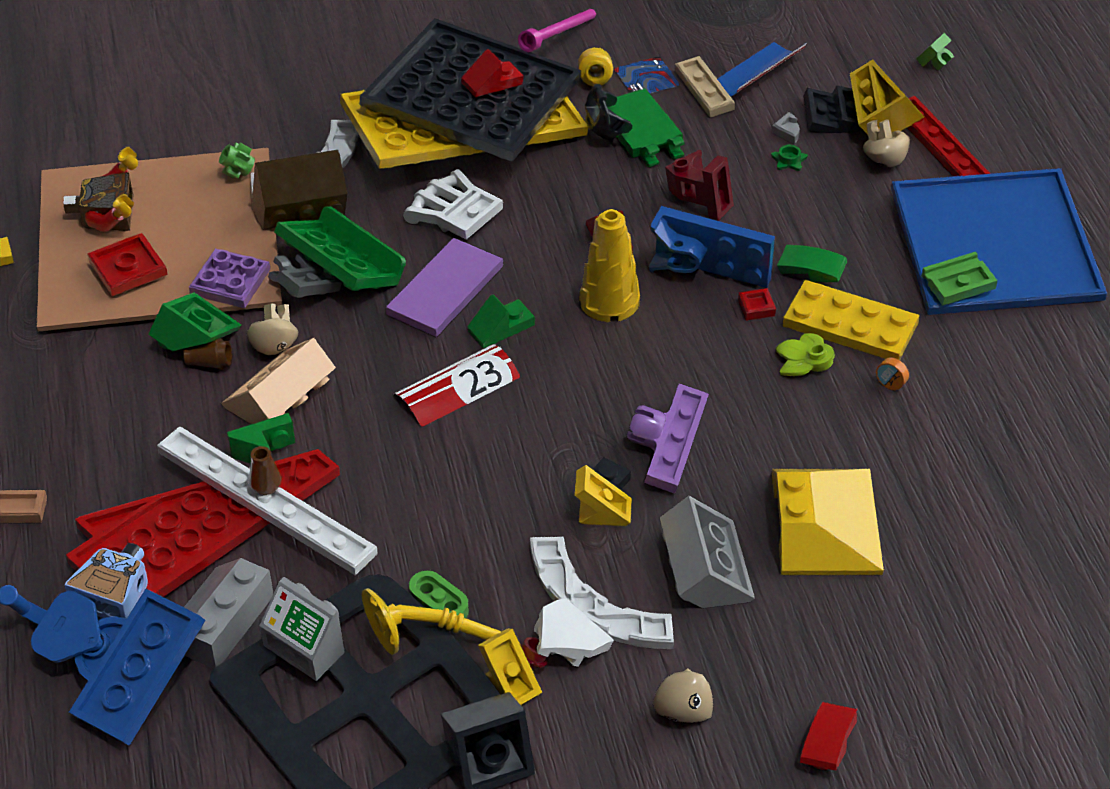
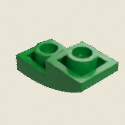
(816, 262)

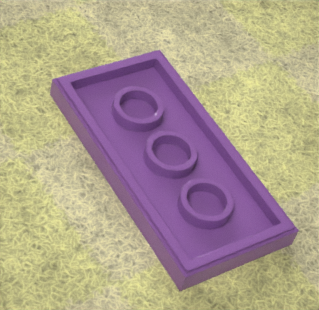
(444, 287)

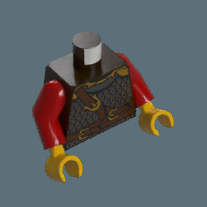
(107, 199)

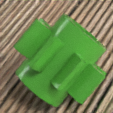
(236, 160)

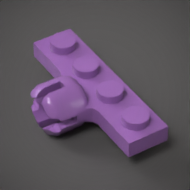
(669, 435)

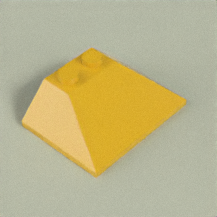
(827, 522)

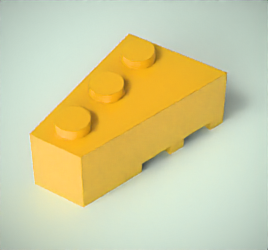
(881, 99)

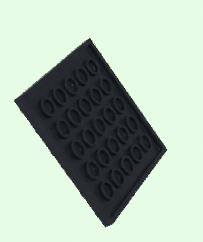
(428, 92)

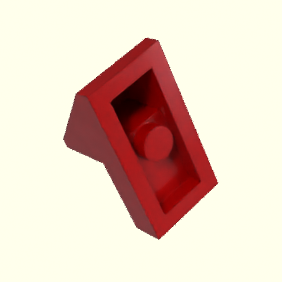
(491, 75)

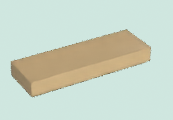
(704, 86)

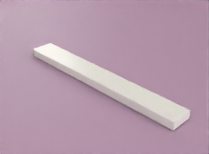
(278, 508)

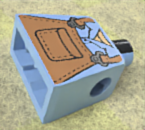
(112, 580)

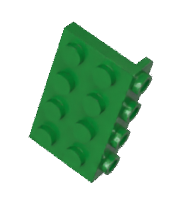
(344, 250)

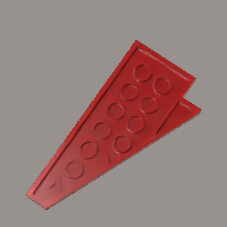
(192, 524)

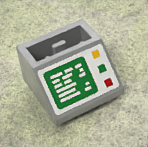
(302, 629)

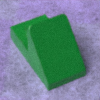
(499, 321)
(270, 433)

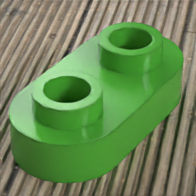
(442, 593)

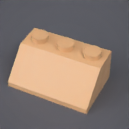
(281, 383)

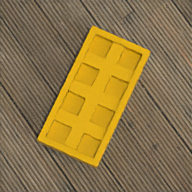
(851, 320)

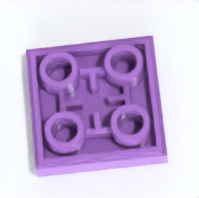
(230, 278)

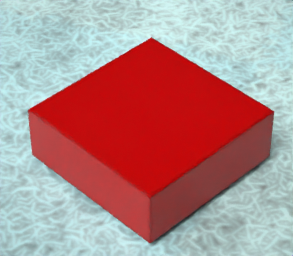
(757, 304)

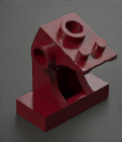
(699, 185)

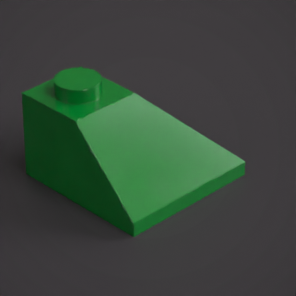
(190, 323)

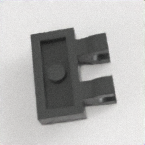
(305, 280)

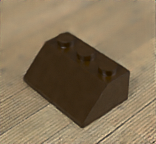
(298, 188)

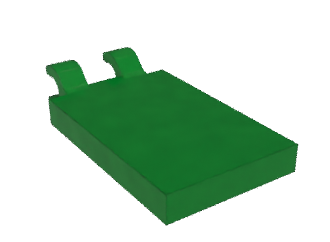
(650, 127)

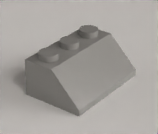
(705, 555)
(229, 604)

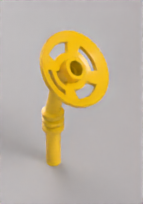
(385, 618)

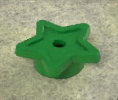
(789, 157)

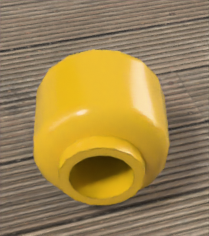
(595, 66)

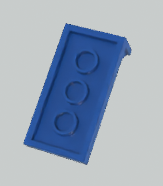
(711, 247)

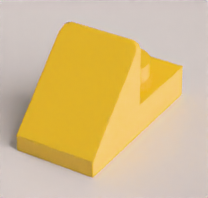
(600, 500)
(509, 666)

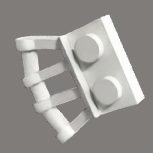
(464, 215)

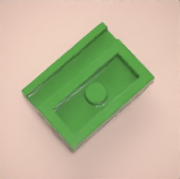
(959, 278)

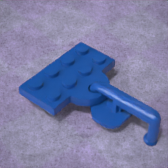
(122, 669)

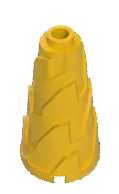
(610, 275)

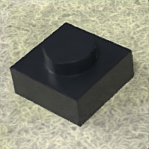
(613, 472)

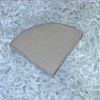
(787, 128)

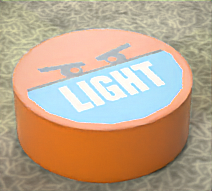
(892, 373)

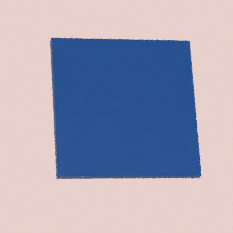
(1018, 227)

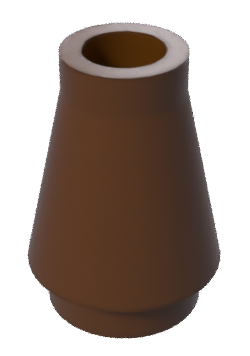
(212, 354)
(263, 474)

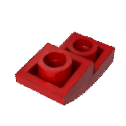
(828, 736)

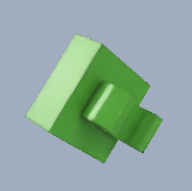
(937, 53)

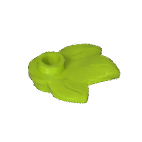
(805, 355)

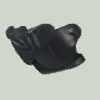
(600, 118)

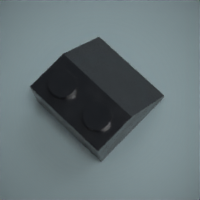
(489, 742)

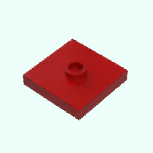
(127, 264)

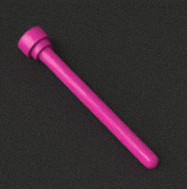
(532, 39)

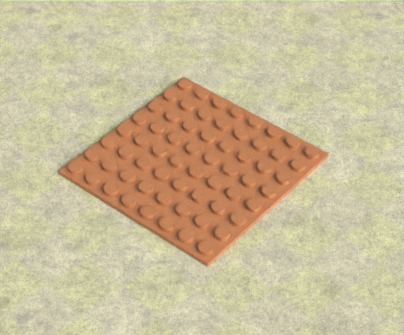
(183, 212)

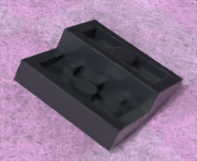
(831, 111)

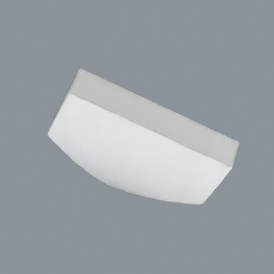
(569, 633)

